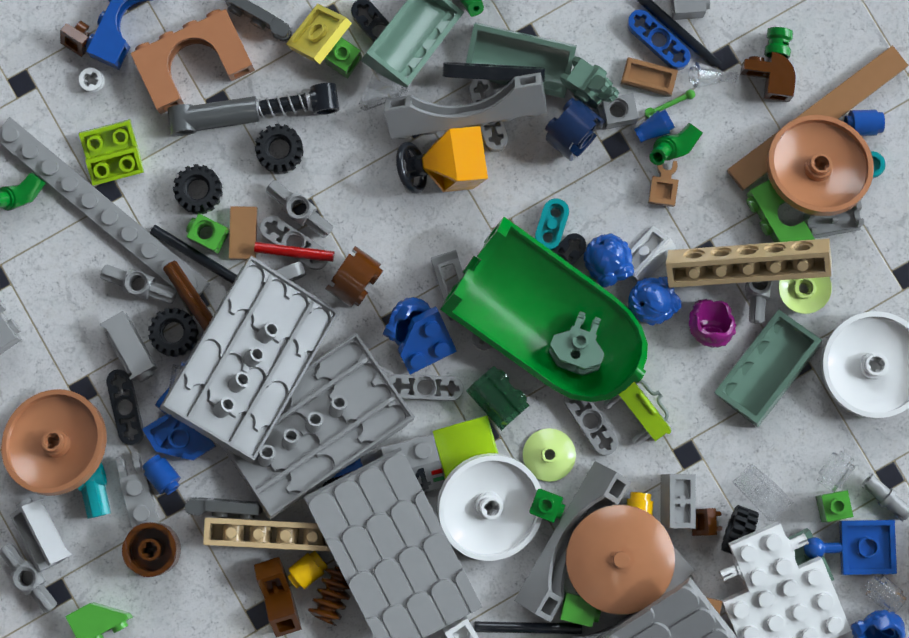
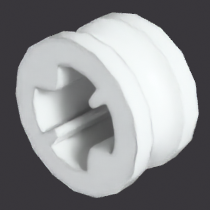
(91, 71)

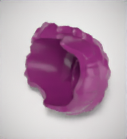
(712, 323)

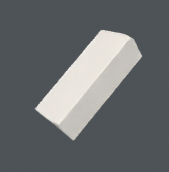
(650, 253)

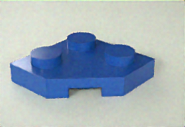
(425, 341)
(177, 439)

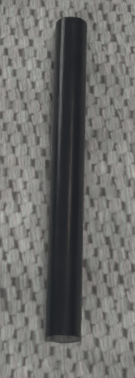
(680, 32)
(193, 254)
(528, 627)

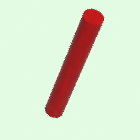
(292, 251)

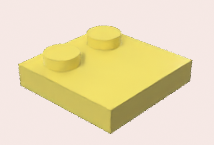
(318, 33)

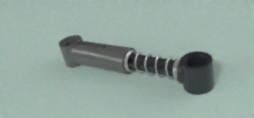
(188, 118)

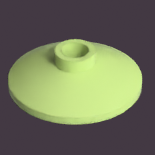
(805, 303)
(535, 459)

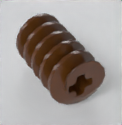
(331, 597)

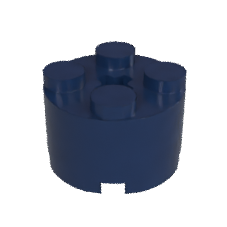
(573, 129)

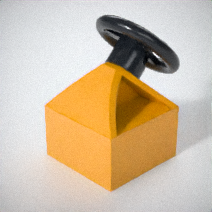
(452, 162)

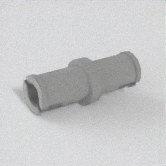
(886, 497)

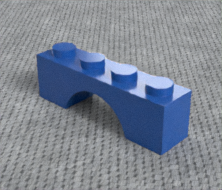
(107, 42)

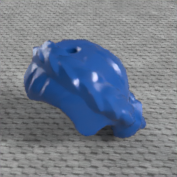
(608, 259)
(658, 300)
(401, 316)
(879, 625)

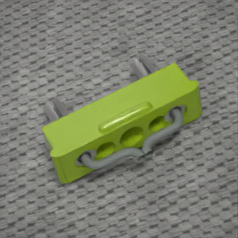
(644, 411)

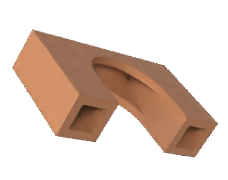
(156, 59)

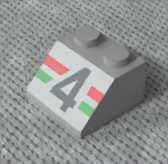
(423, 459)

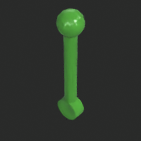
(690, 94)

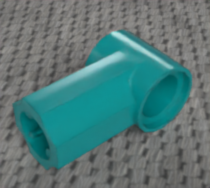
(95, 494)

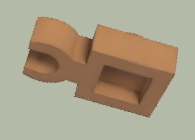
(663, 188)

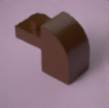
(778, 73)

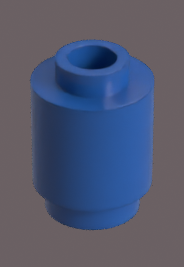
(866, 121)
(161, 475)

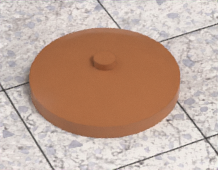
(820, 165)
(53, 442)
(620, 559)

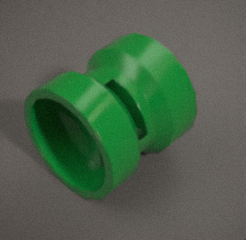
(778, 41)

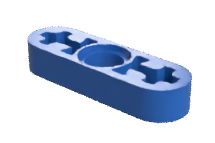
(658, 51)

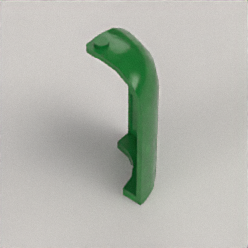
(527, 294)

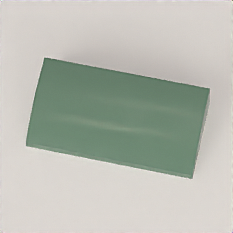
(411, 39)
(514, 48)
(768, 368)

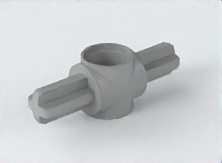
(308, 218)
(126, 279)
(757, 301)
(18, 567)

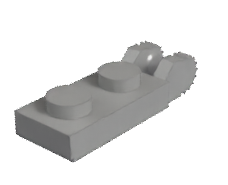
(137, 492)

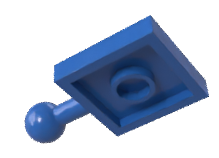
(863, 547)

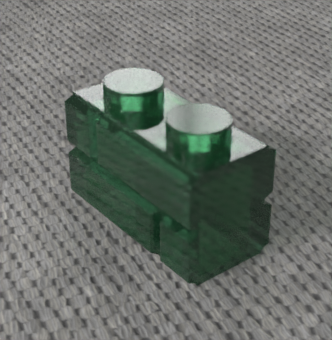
(498, 397)

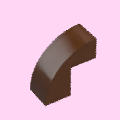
(278, 597)

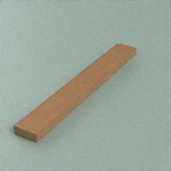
(834, 105)

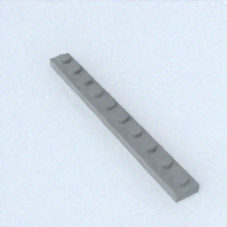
(93, 203)

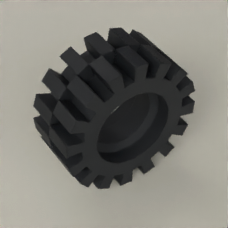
(275, 133)
(186, 178)
(189, 332)
(742, 522)

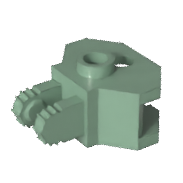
(589, 83)
(579, 345)

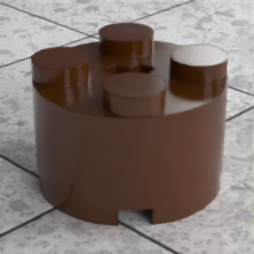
(354, 276)
(139, 539)

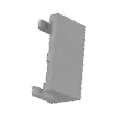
(837, 224)
(678, 501)

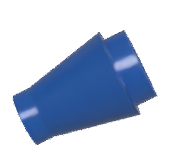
(655, 126)

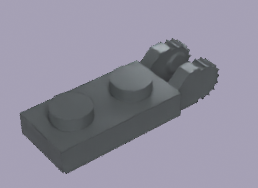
(260, 18)
(222, 507)

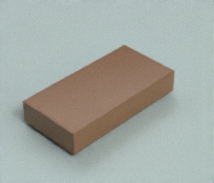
(649, 76)
(242, 232)

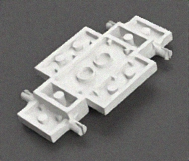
(778, 593)

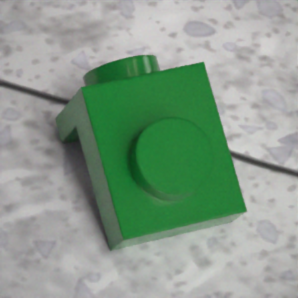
(547, 506)

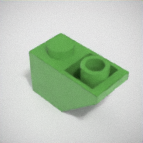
(97, 619)

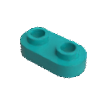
(552, 225)

